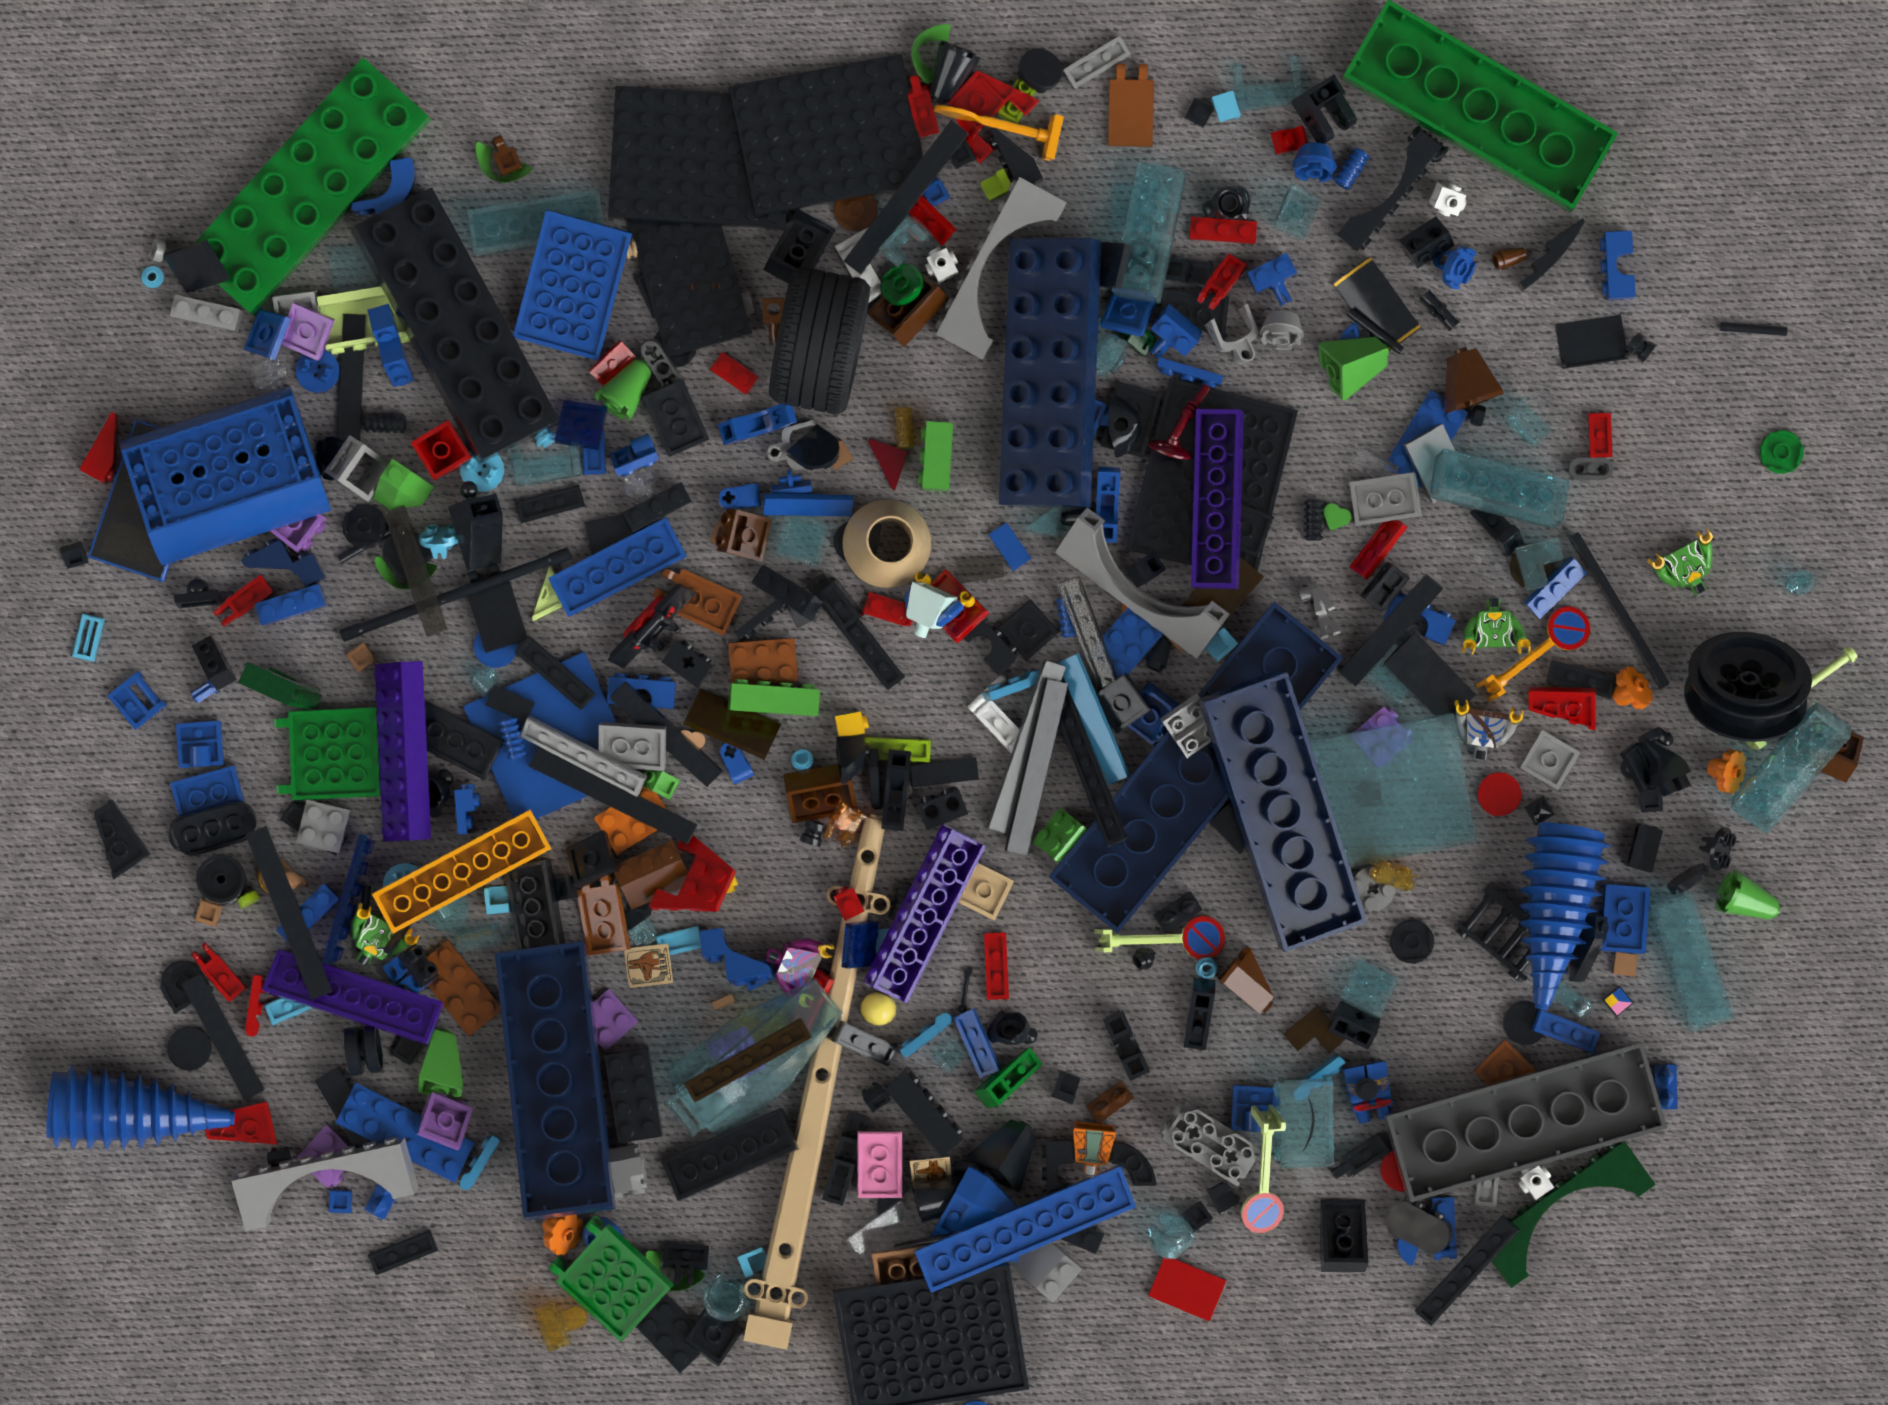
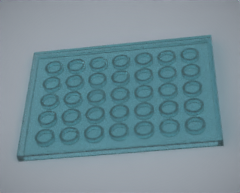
(1397, 789)

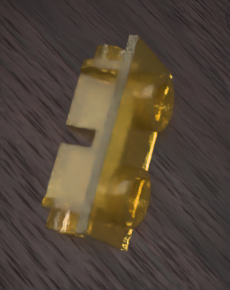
(1384, 873)

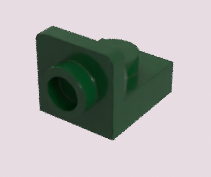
(1139, 344)

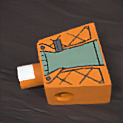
(1093, 1144)

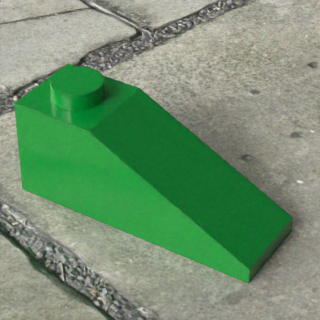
(1007, 1079)

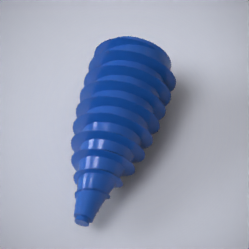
(1560, 899)
(123, 1110)

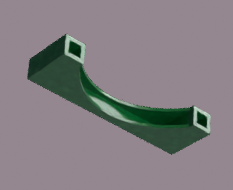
(280, 686)
(1613, 1168)

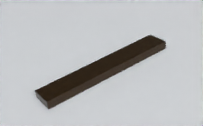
(747, 1060)

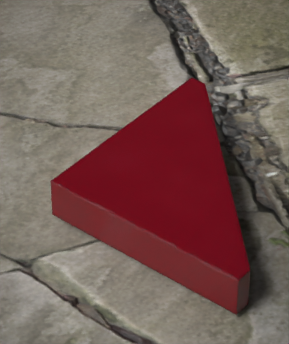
(890, 460)

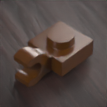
(505, 159)

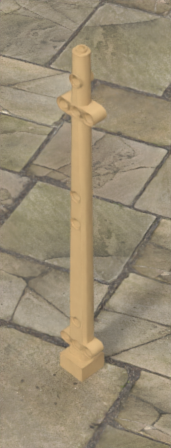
(770, 1320)

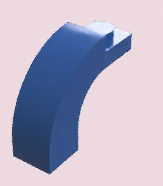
(400, 189)
(757, 424)

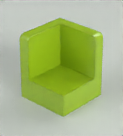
(996, 185)

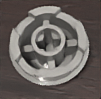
(1282, 330)

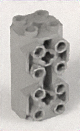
(1209, 1142)
(628, 1171)

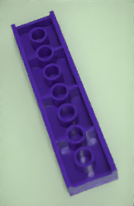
(924, 913)

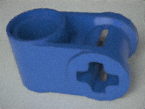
(745, 497)
(737, 766)

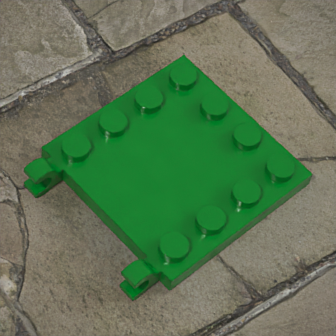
(332, 754)
(612, 1280)

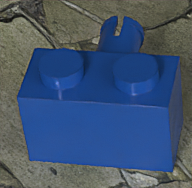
(1272, 276)
(1174, 331)

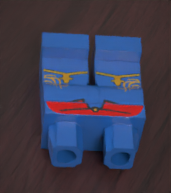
(1382, 1101)

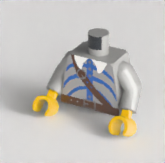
(1485, 728)

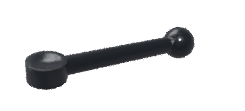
(967, 971)

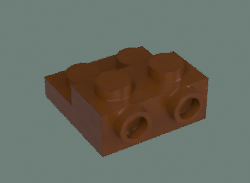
(743, 534)

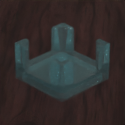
(900, 237)

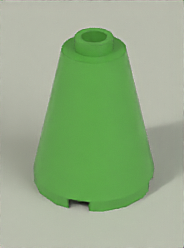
(625, 389)
(1745, 898)

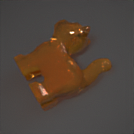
(847, 820)

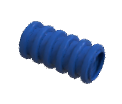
(1351, 168)
(1067, 626)
(512, 738)

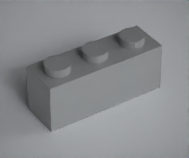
(206, 313)

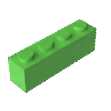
(773, 699)

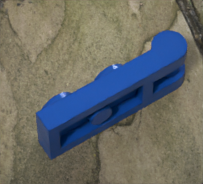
(1446, 1206)

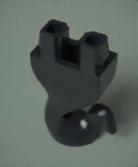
(1664, 764)

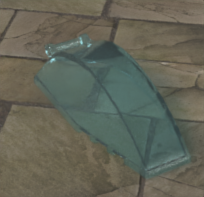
(750, 1093)

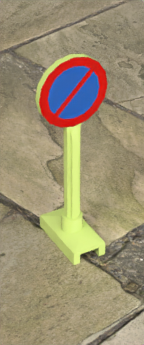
(1199, 938)
(1264, 1209)

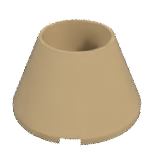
(866, 564)

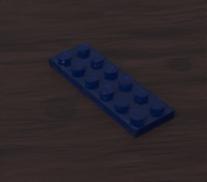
(351, 890)

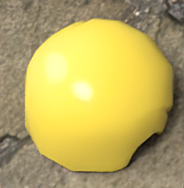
(878, 1008)

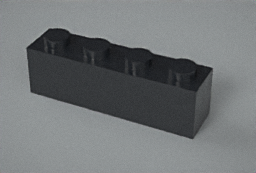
(336, 1089)

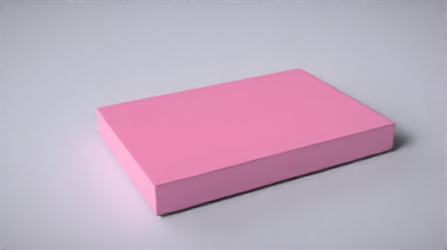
(879, 1164)

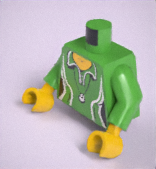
(1686, 564)
(1494, 629)
(373, 933)

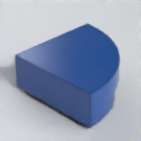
(1351, 332)
(1104, 420)
(1407, 1251)

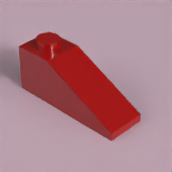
(103, 453)

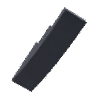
(1556, 248)
(1188, 271)
(845, 1159)

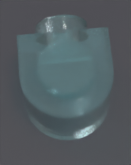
(1799, 582)
(484, 680)
(643, 933)

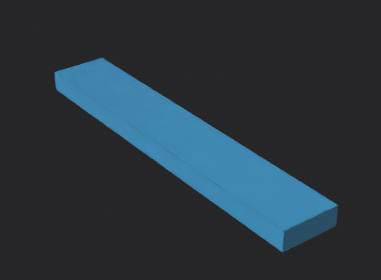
(1094, 720)

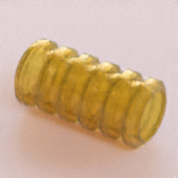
(904, 427)

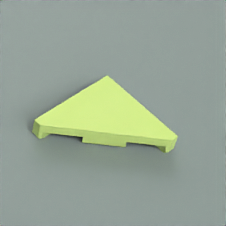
(547, 599)

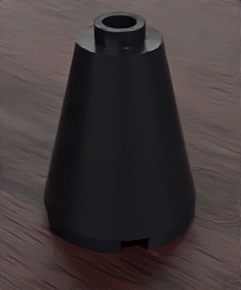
(951, 70)

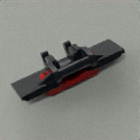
(650, 623)

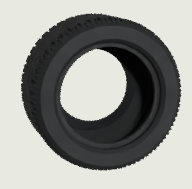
(819, 340)

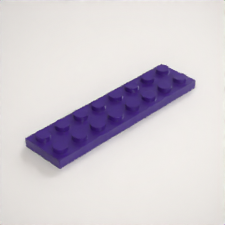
(358, 999)

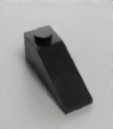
(1588, 952)
(1199, 1013)

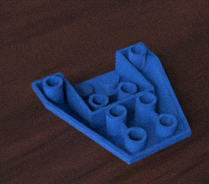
(973, 1202)

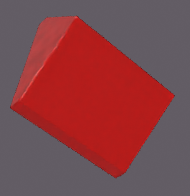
(441, 450)

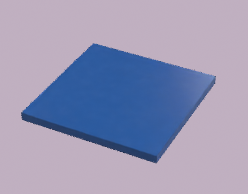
(520, 784)

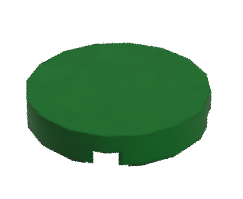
(901, 284)
(1780, 458)

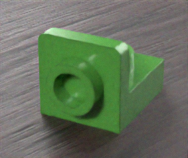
(661, 783)

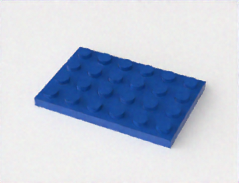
(572, 284)

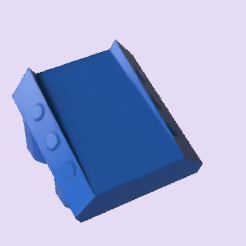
(1149, 725)

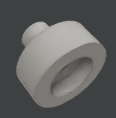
(157, 250)

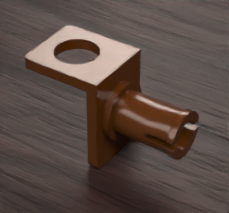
(772, 318)

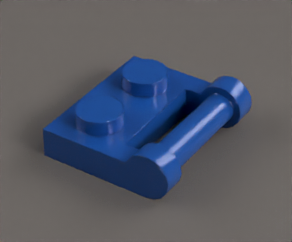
(131, 706)

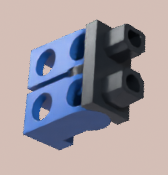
(414, 965)

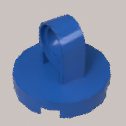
(1458, 266)

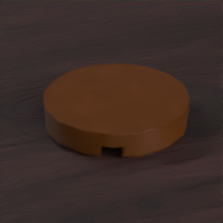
(853, 216)

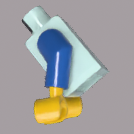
(932, 606)

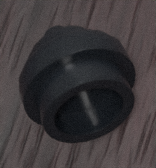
(1143, 958)

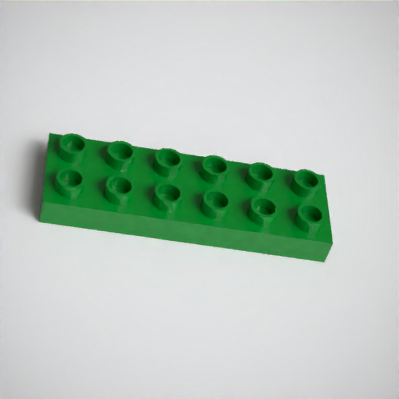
(1479, 106)
(312, 183)

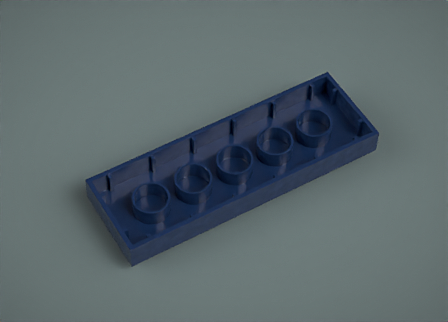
(1050, 372)
(1282, 810)
(555, 1081)

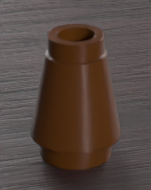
(1508, 257)

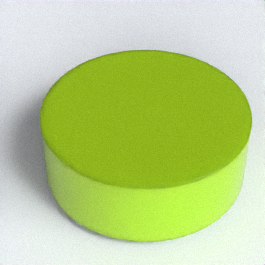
(248, 899)

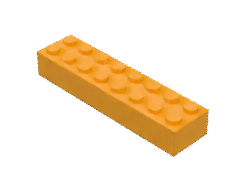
(461, 871)

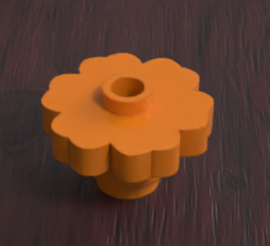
(1632, 689)
(1728, 770)
(562, 1233)

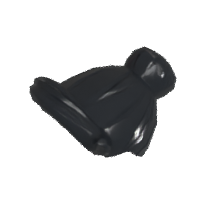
(1228, 204)
(439, 791)
(1011, 1029)

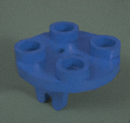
(327, 374)

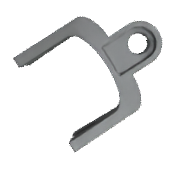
(1241, 346)
(786, 444)
(1315, 593)

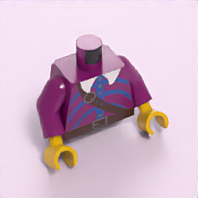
(797, 961)

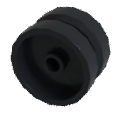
(215, 868)
(363, 1050)

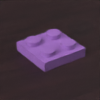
(307, 331)
(611, 1019)

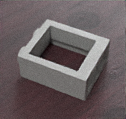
(341, 469)

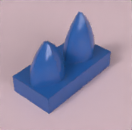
(1666, 1085)
(380, 1202)

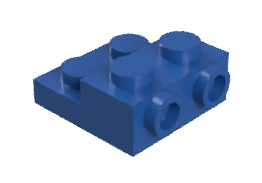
(465, 801)

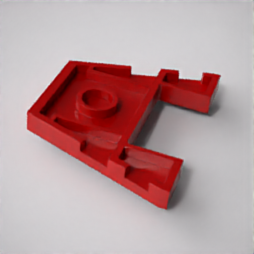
(986, 97)
(704, 884)

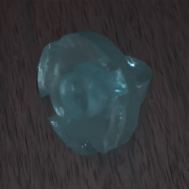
(1110, 355)
(450, 916)

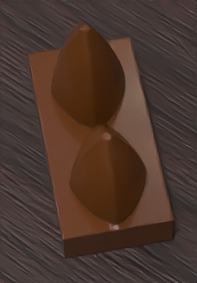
(1109, 1102)

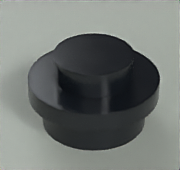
(1366, 1089)

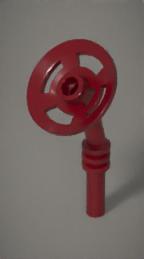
(1171, 444)

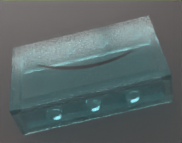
(1309, 1122)

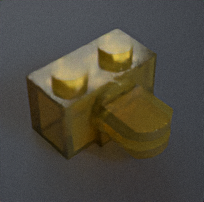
(556, 1323)

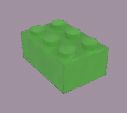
(936, 456)

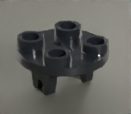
(326, 451)
(1719, 848)

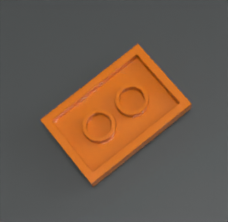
(623, 829)

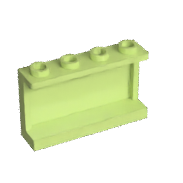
(355, 303)

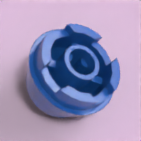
(1314, 162)

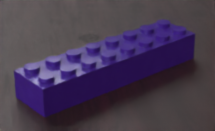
(1217, 499)
(402, 751)

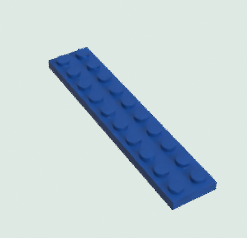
(1024, 1228)

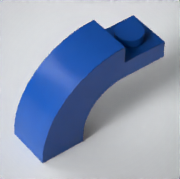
(1108, 500)

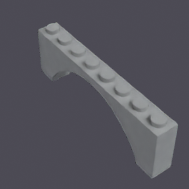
(963, 320)
(1088, 552)
(382, 1162)

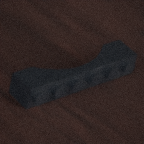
(1360, 227)

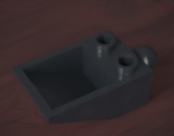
(478, 527)

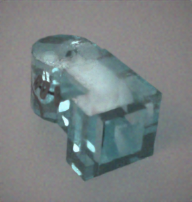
(1572, 1000)

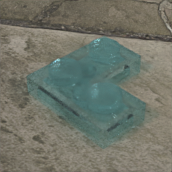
(1531, 562)

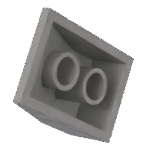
(1047, 1270)

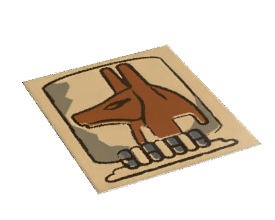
(648, 965)
(930, 1168)

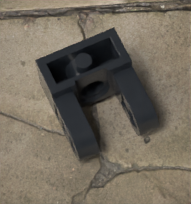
(1327, 94)

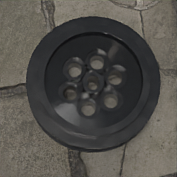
(1747, 686)

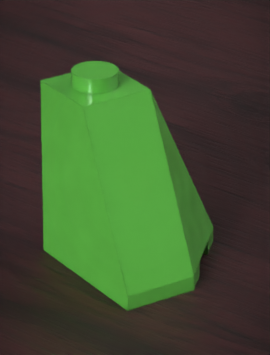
(1352, 363)
(401, 487)
(441, 1066)

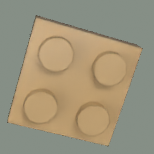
(986, 891)

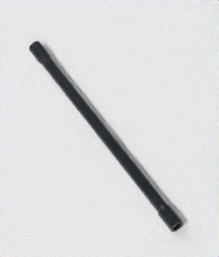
(550, 560)

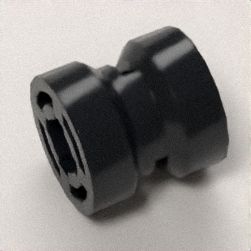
(1640, 347)
(811, 837)

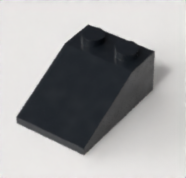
(799, 246)
(1343, 1236)

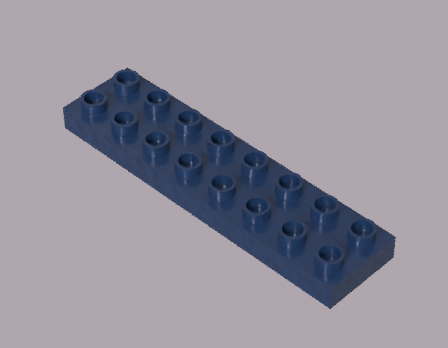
(1177, 796)

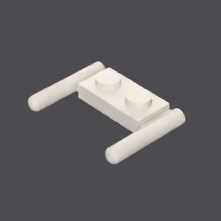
(869, 274)
(994, 719)

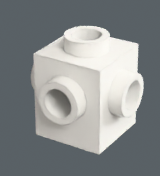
(1448, 199)
(944, 272)
(1542, 1184)

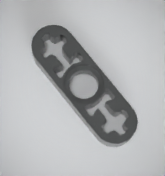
(659, 351)

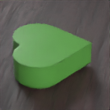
(1335, 516)

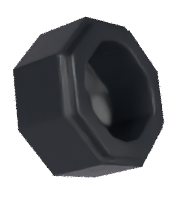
(1477, 415)

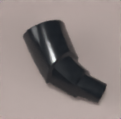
(934, 1195)

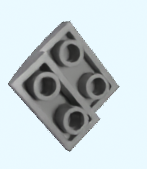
(1187, 726)

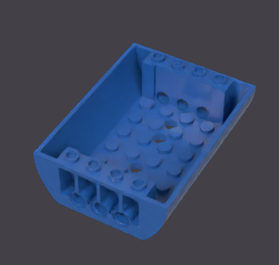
(231, 497)

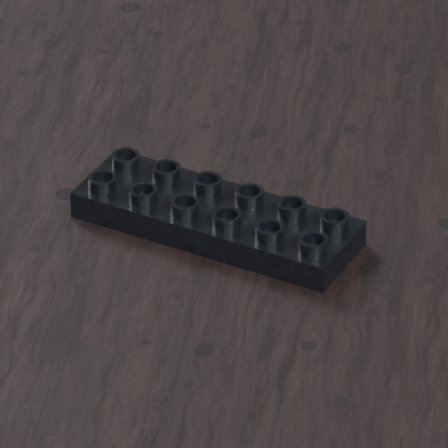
(455, 325)

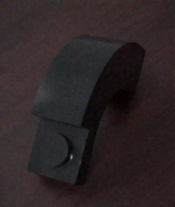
(896, 790)

